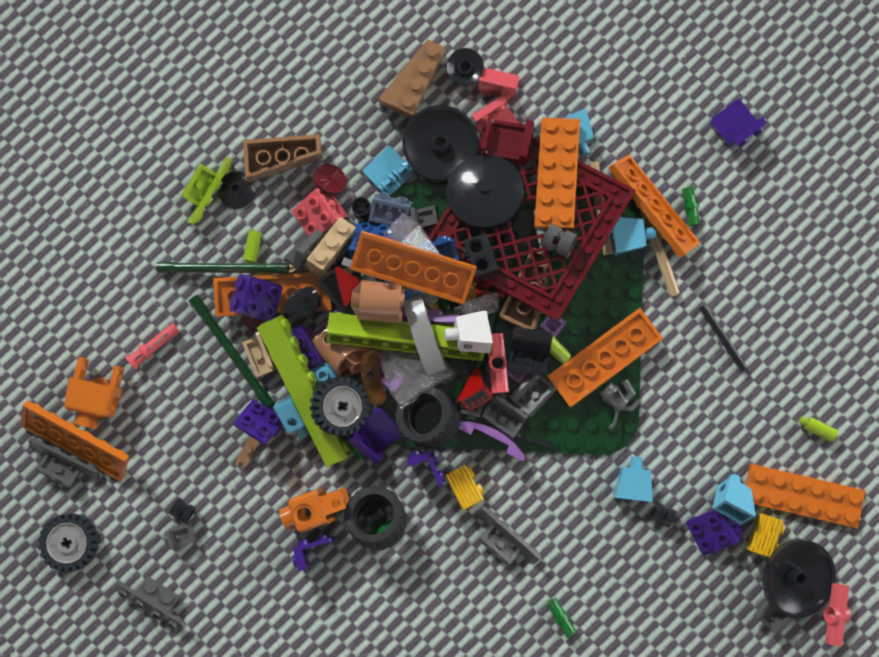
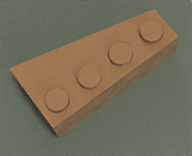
(411, 84)
(279, 154)
(518, 313)

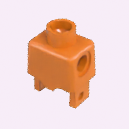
(93, 397)
(320, 505)

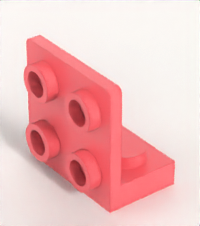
(498, 83)
(498, 109)
(318, 211)

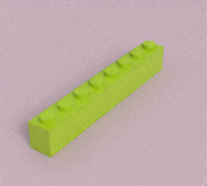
(348, 330)
(300, 384)

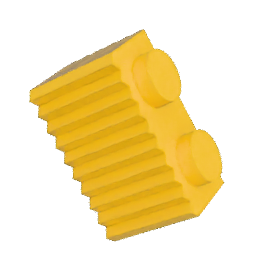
(464, 487)
(765, 534)

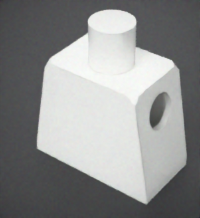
(471, 333)

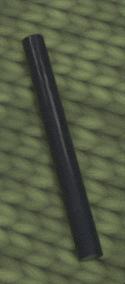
(723, 337)

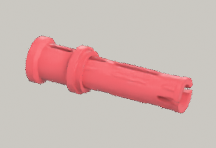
(142, 349)

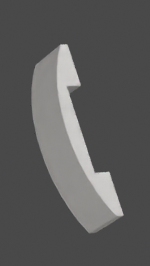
(423, 335)

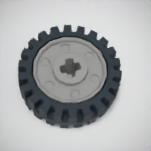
(326, 405)
(65, 528)

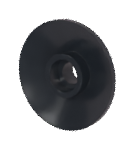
(468, 58)
(243, 196)

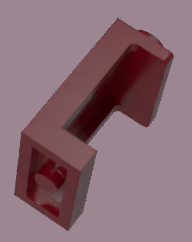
(507, 139)

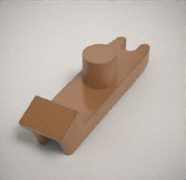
(247, 452)

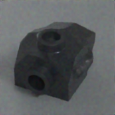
(302, 303)

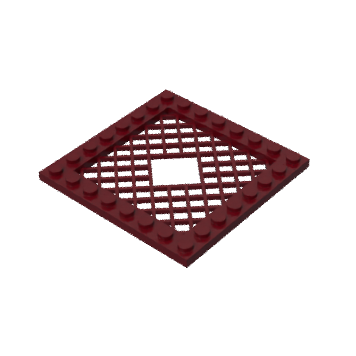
(552, 304)

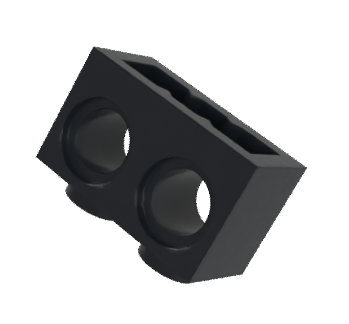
(485, 257)

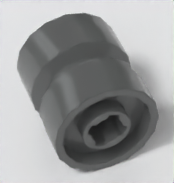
(565, 244)

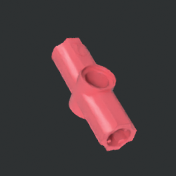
(498, 377)
(837, 614)

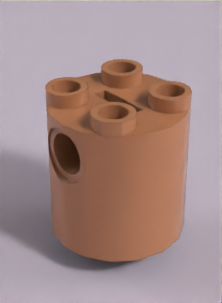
(378, 301)
(341, 358)

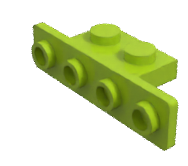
(202, 186)

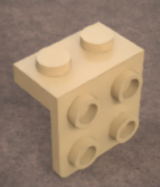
(259, 356)

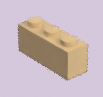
(330, 247)

